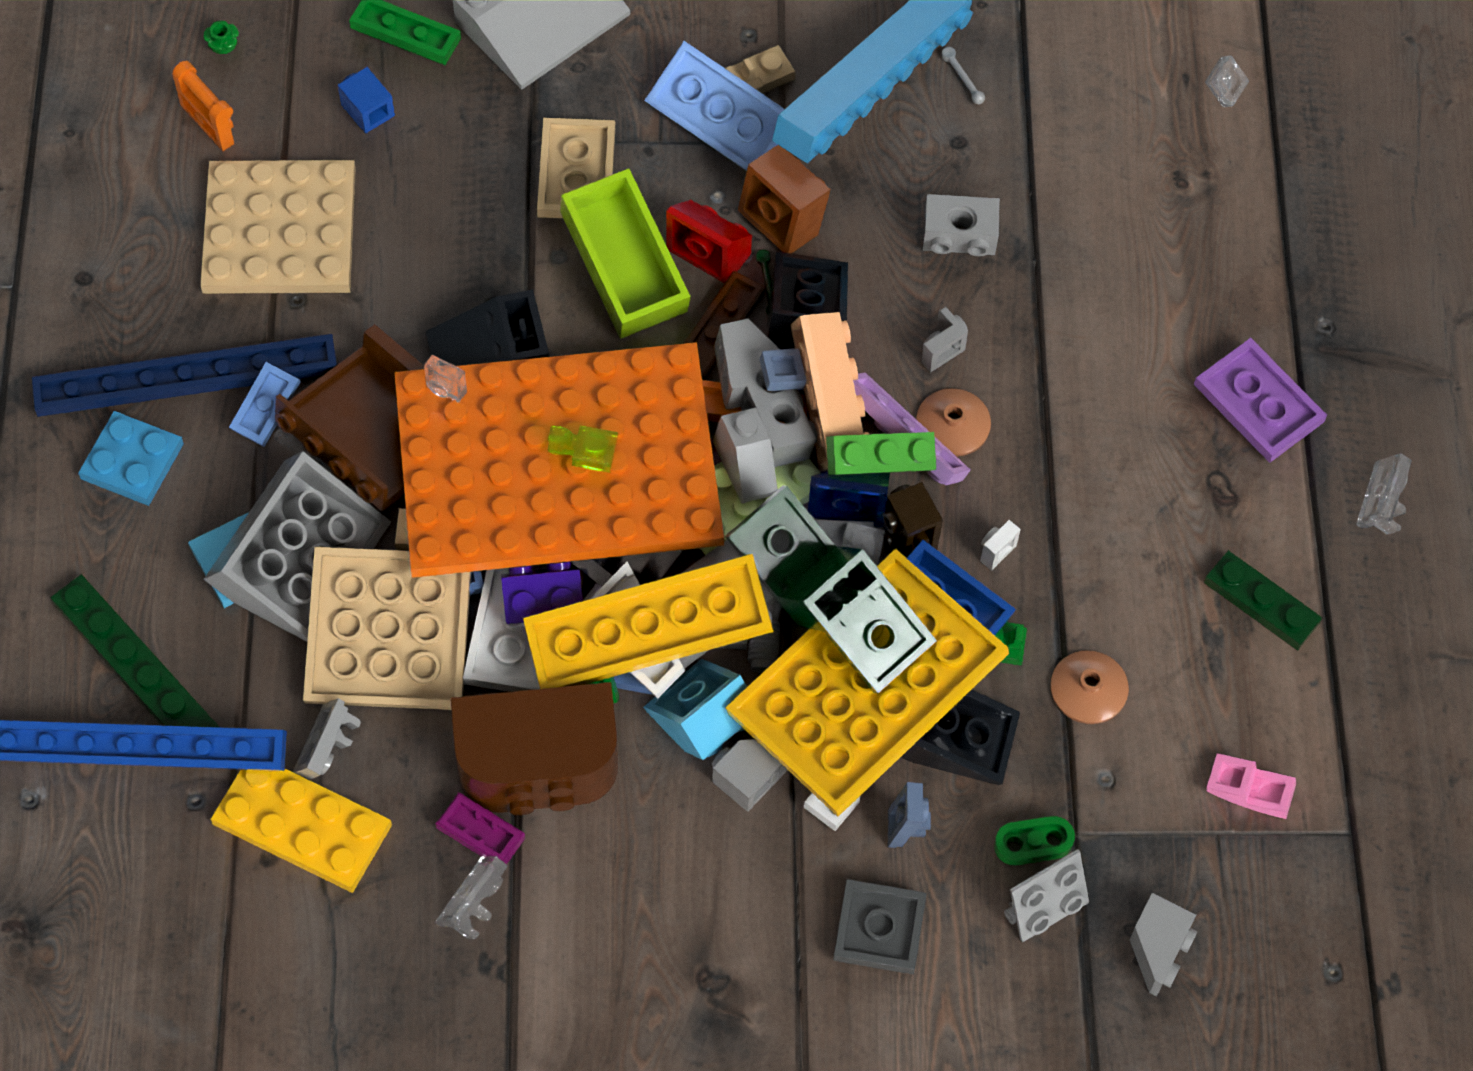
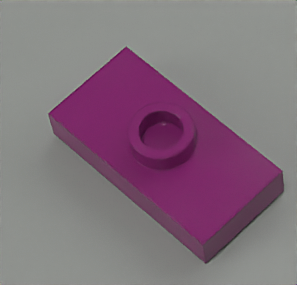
(479, 829)

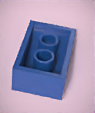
(962, 587)

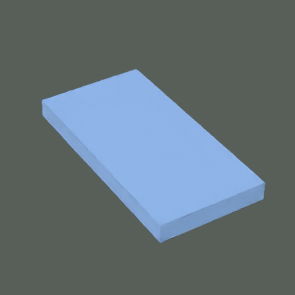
(716, 106)

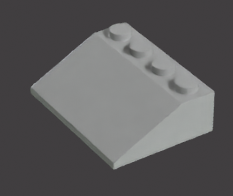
(535, 35)
(272, 551)

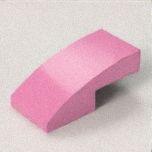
(1250, 787)

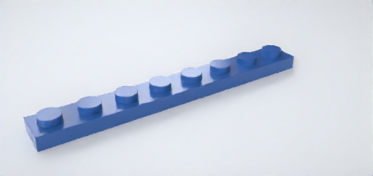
(143, 745)

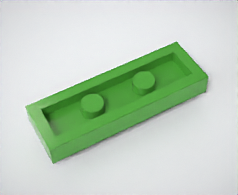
(881, 453)

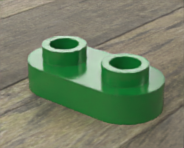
(1032, 837)

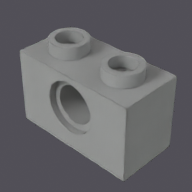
(975, 213)

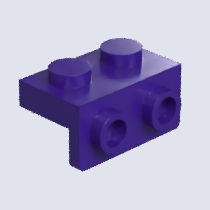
(540, 590)

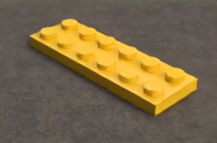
(648, 624)

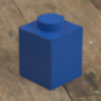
(366, 99)

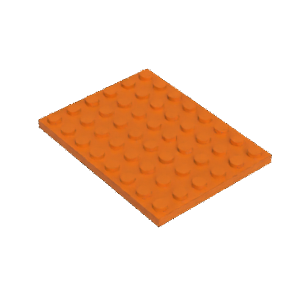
(496, 498)

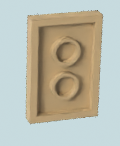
(571, 157)

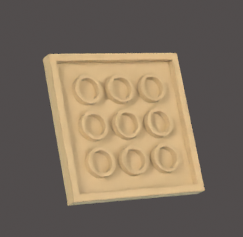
(278, 227)
(383, 633)

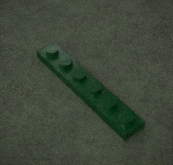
(129, 656)

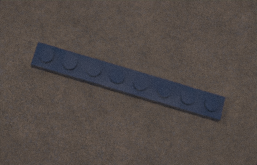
(179, 375)

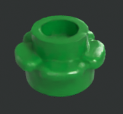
(221, 44)

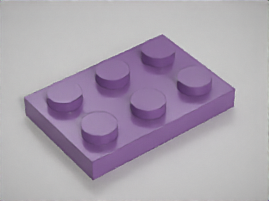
(1260, 400)

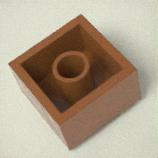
(783, 199)

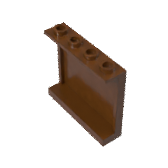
(353, 418)

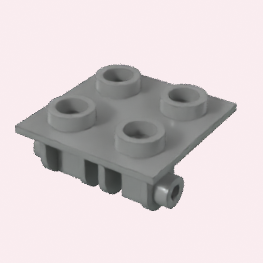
(1048, 896)

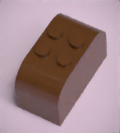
(536, 747)

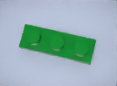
(405, 30)

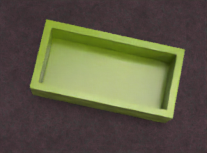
(624, 253)

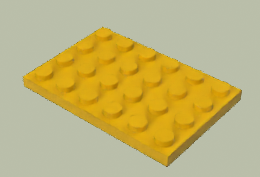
(828, 722)

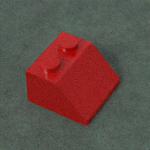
(706, 239)

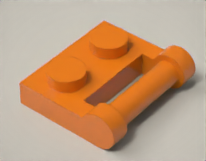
(204, 105)

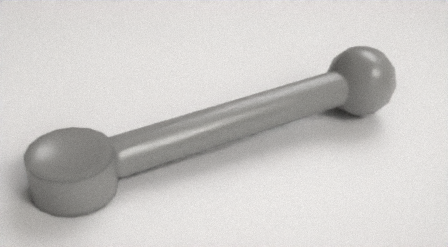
(949, 55)

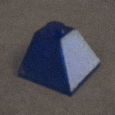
(849, 497)

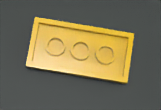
(303, 824)

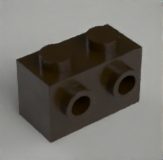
(910, 519)

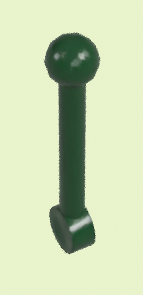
(763, 258)

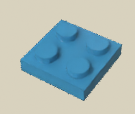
(131, 458)

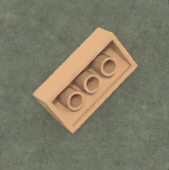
(830, 377)

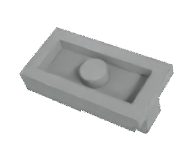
(326, 733)

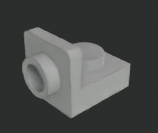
(946, 342)

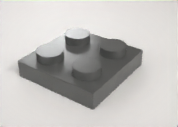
(880, 926)

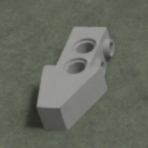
(743, 386)

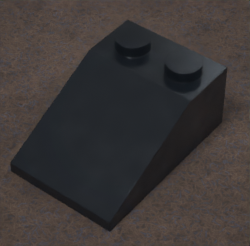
(802, 288)
(969, 740)

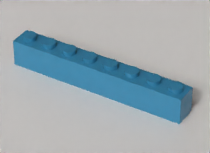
(867, 75)

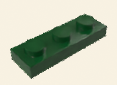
(1263, 600)

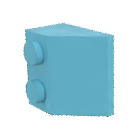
(695, 709)

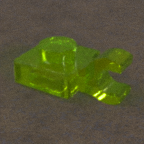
(590, 448)

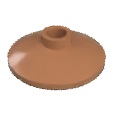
(959, 435)
(1086, 702)

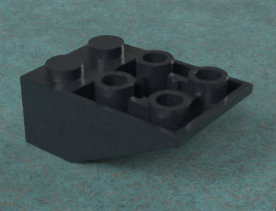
(491, 332)

